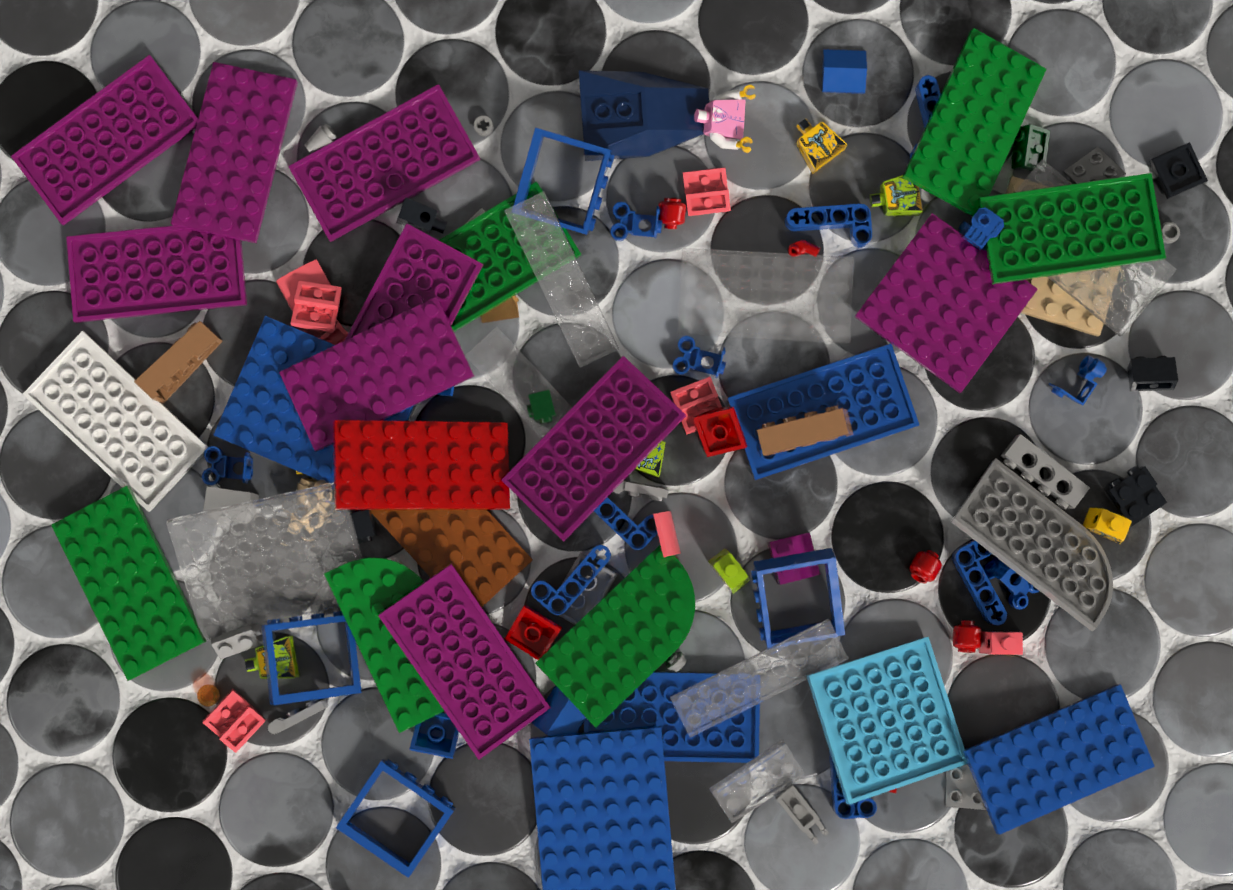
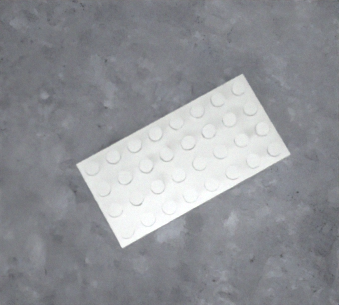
(115, 421)

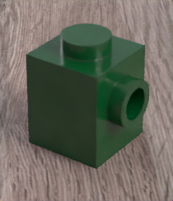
(541, 407)

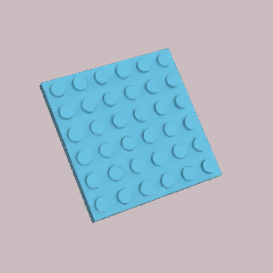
(887, 720)

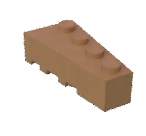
(178, 362)
(804, 431)

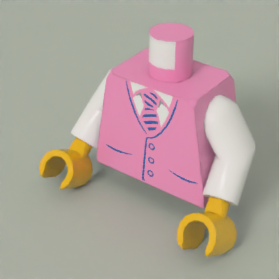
(725, 119)

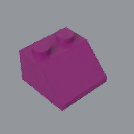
(790, 546)

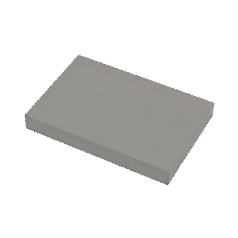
(590, 596)

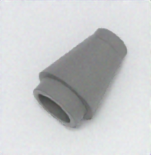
(321, 138)

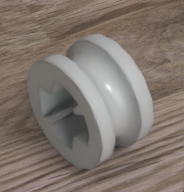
(488, 121)

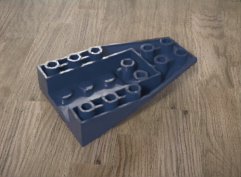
(638, 112)

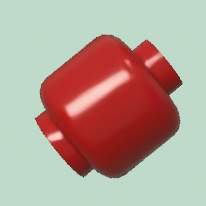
(672, 212)
(925, 566)
(967, 637)

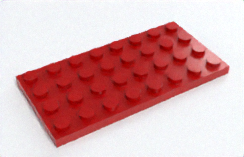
(420, 465)

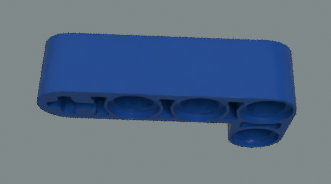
(922, 93)
(828, 222)
(632, 529)
(576, 577)
(982, 583)
(838, 797)

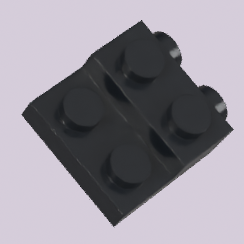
(1136, 494)

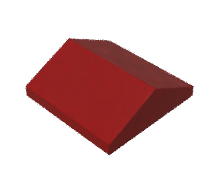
(720, 431)
(532, 632)

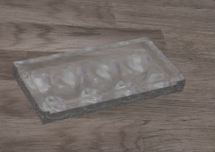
(757, 781)

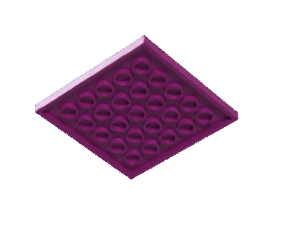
(943, 305)

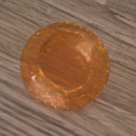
(208, 695)

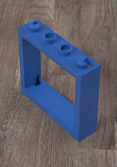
(601, 180)
(792, 562)
(295, 622)
(375, 846)

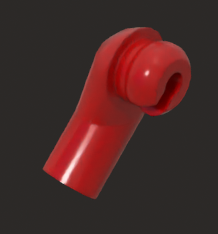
(803, 247)

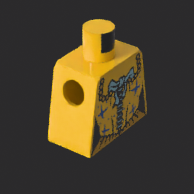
(818, 144)
(1107, 525)

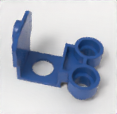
(630, 223)
(984, 226)
(693, 357)
(1088, 370)
(223, 466)
(1018, 589)

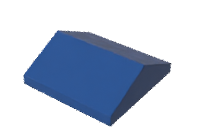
(844, 71)
(562, 716)
(435, 736)

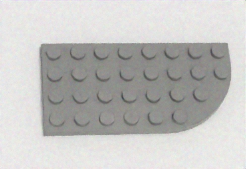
(1039, 543)

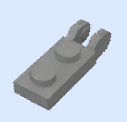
(636, 489)
(239, 640)
(297, 716)
(800, 812)

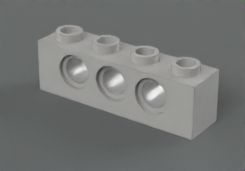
(1074, 488)

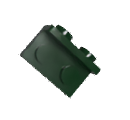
(1030, 147)

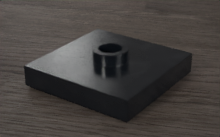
(1178, 170)

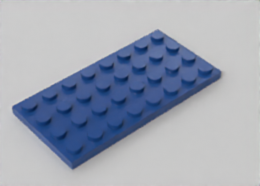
(863, 384)
(651, 706)
(1058, 759)

